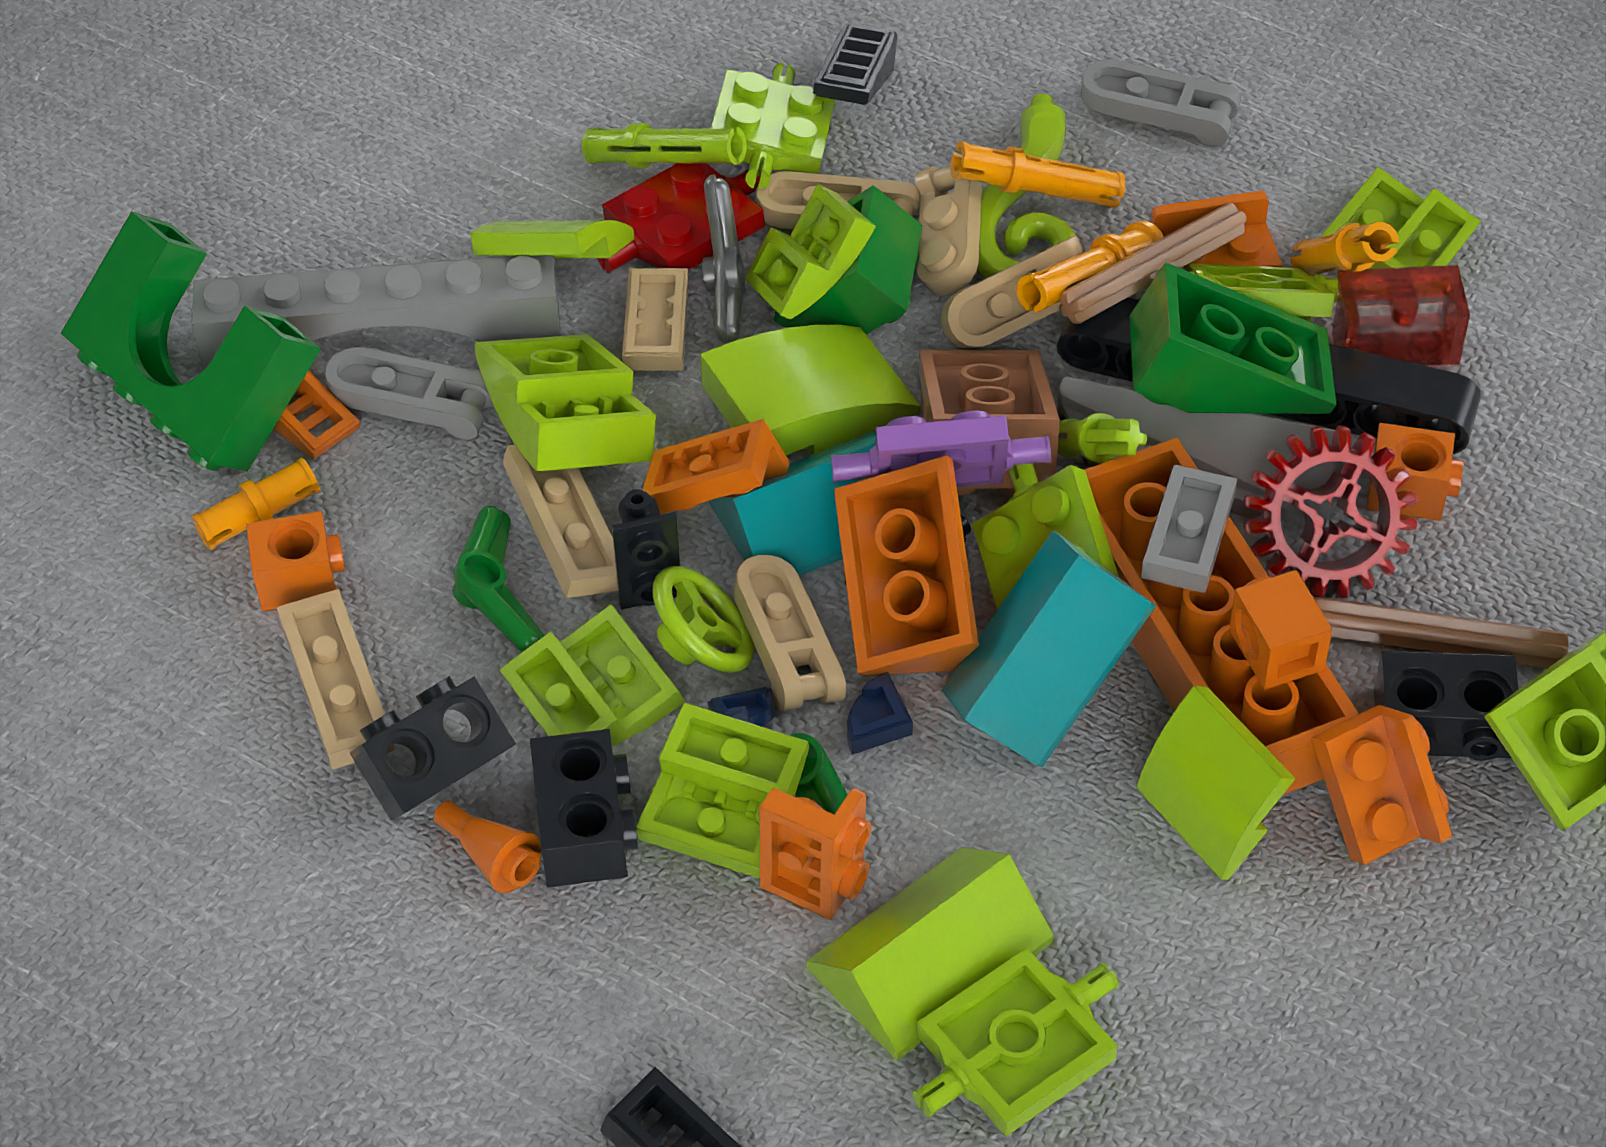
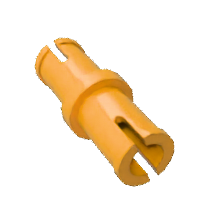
(255, 503)

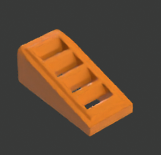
(315, 394)

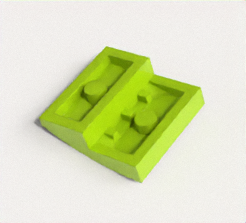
(1427, 228)
(553, 238)
(804, 266)
(593, 681)
(1213, 781)
(713, 786)

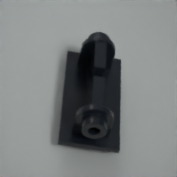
(642, 547)

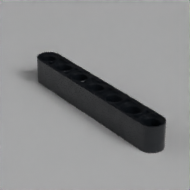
(1366, 385)

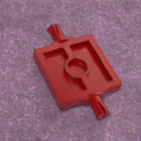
(673, 217)

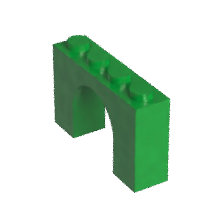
(124, 334)

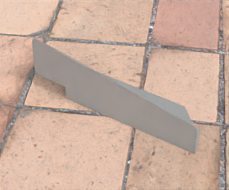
(1215, 441)

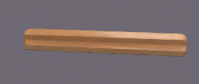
(1140, 268)
(1442, 632)

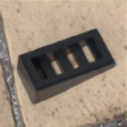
(857, 64)
(677, 1109)

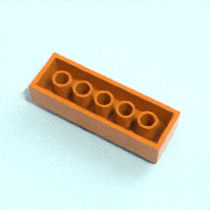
(1188, 631)

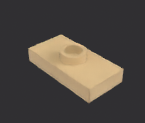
(655, 319)

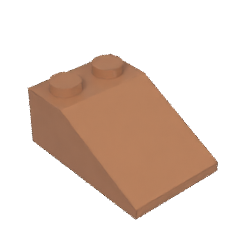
(996, 383)

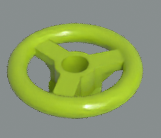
(693, 627)

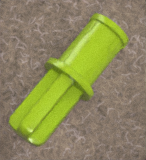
(1100, 438)

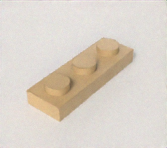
(565, 525)
(331, 672)

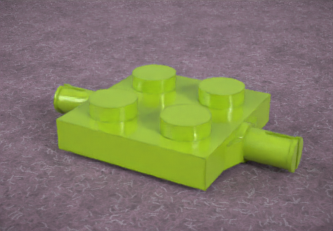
(780, 121)
(1279, 287)
(1020, 527)
(1016, 1041)

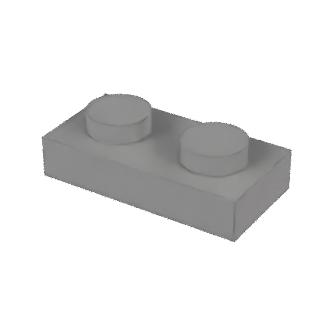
(1189, 528)

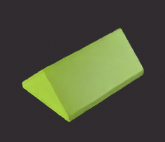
(931, 944)

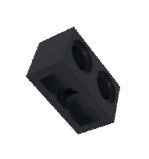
(1449, 697)
(437, 756)
(580, 807)

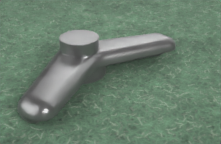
(725, 269)

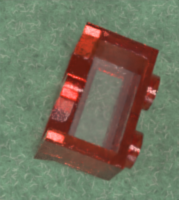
(1403, 313)

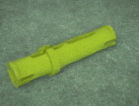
(642, 145)

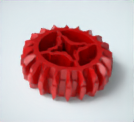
(1318, 539)

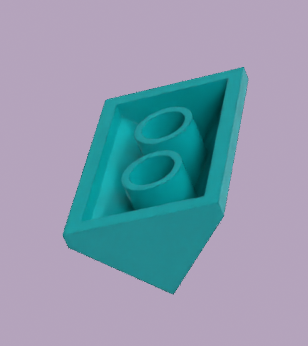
(792, 512)
(1047, 650)

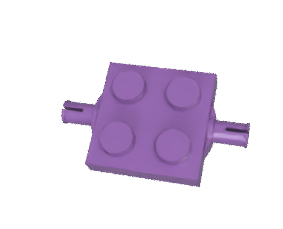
(972, 438)

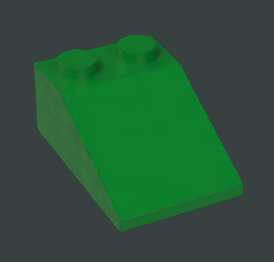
(1226, 351)

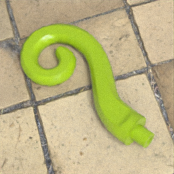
(1042, 137)

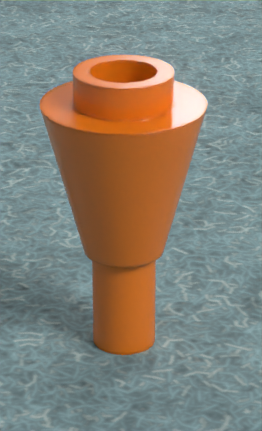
(502, 853)

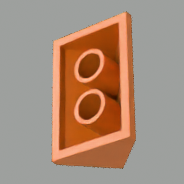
(907, 570)

